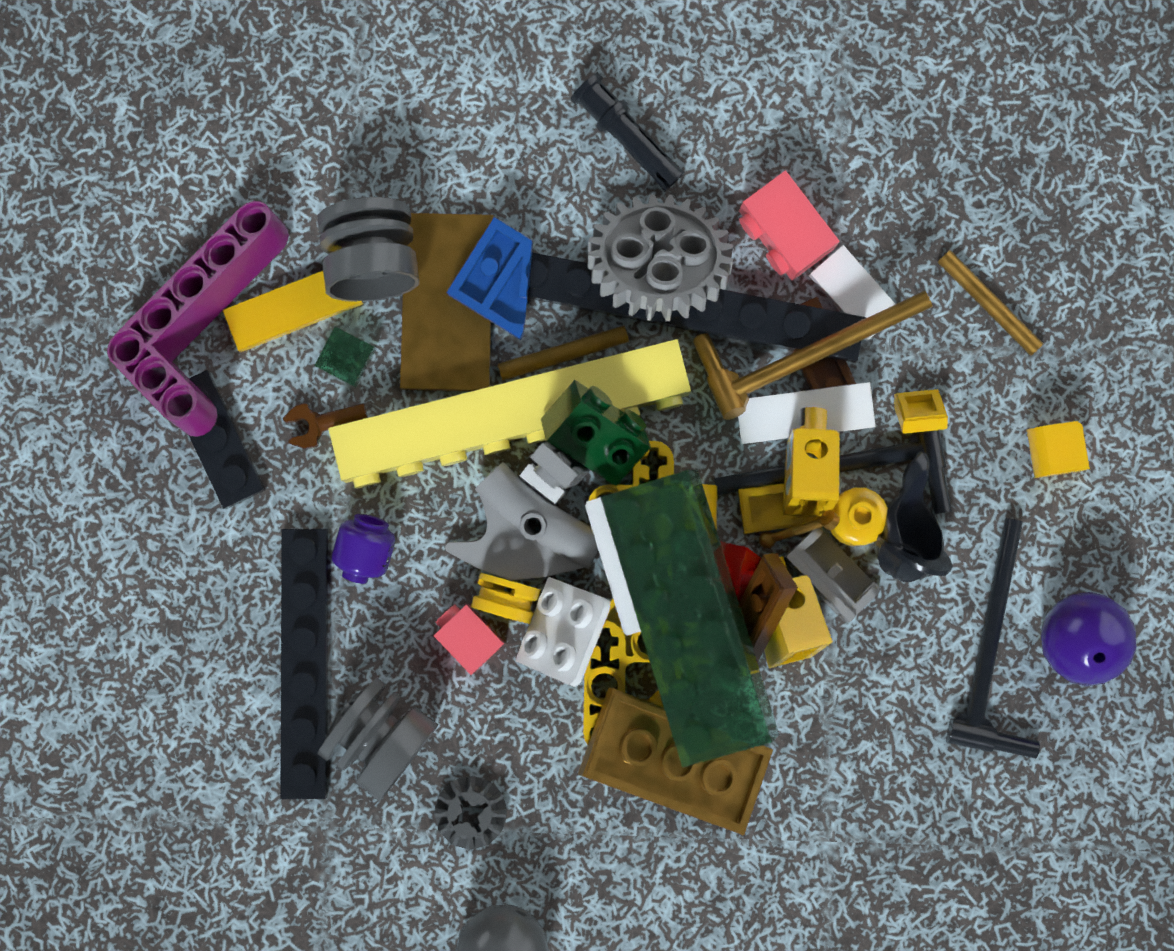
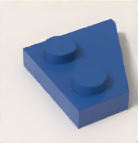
(497, 278)

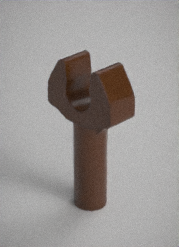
(321, 422)

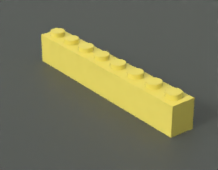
(500, 414)

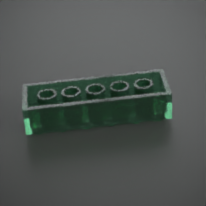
(690, 618)

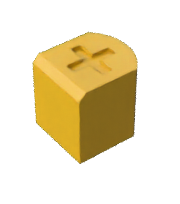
(1058, 449)

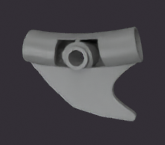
(512, 546)

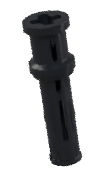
(614, 118)

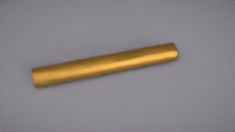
(990, 302)
(563, 352)

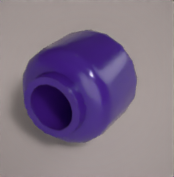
(363, 548)

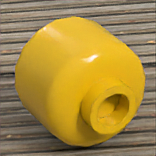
(861, 516)

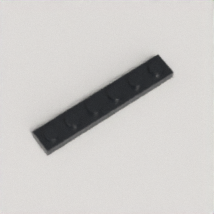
(304, 663)

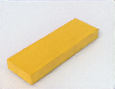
(282, 311)

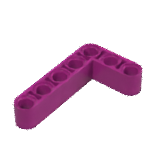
(179, 313)

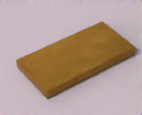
(441, 338)
(638, 755)

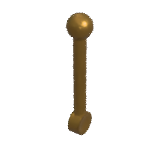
(828, 520)

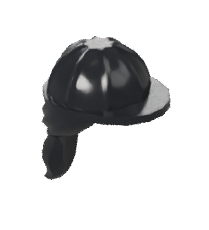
(912, 538)

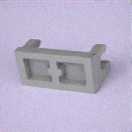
(832, 574)

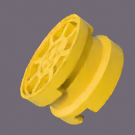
(502, 603)

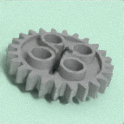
(660, 257)

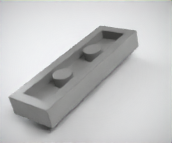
(557, 467)

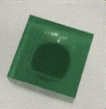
(345, 357)

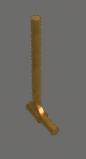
(732, 391)

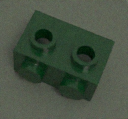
(596, 432)

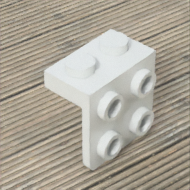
(563, 631)

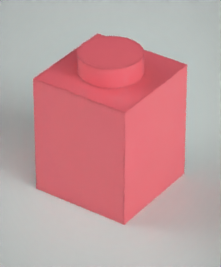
(467, 637)

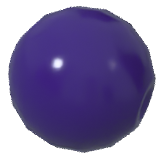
(1088, 639)

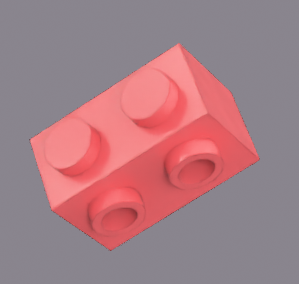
(787, 226)

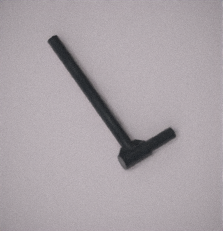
(926, 441)
(972, 729)

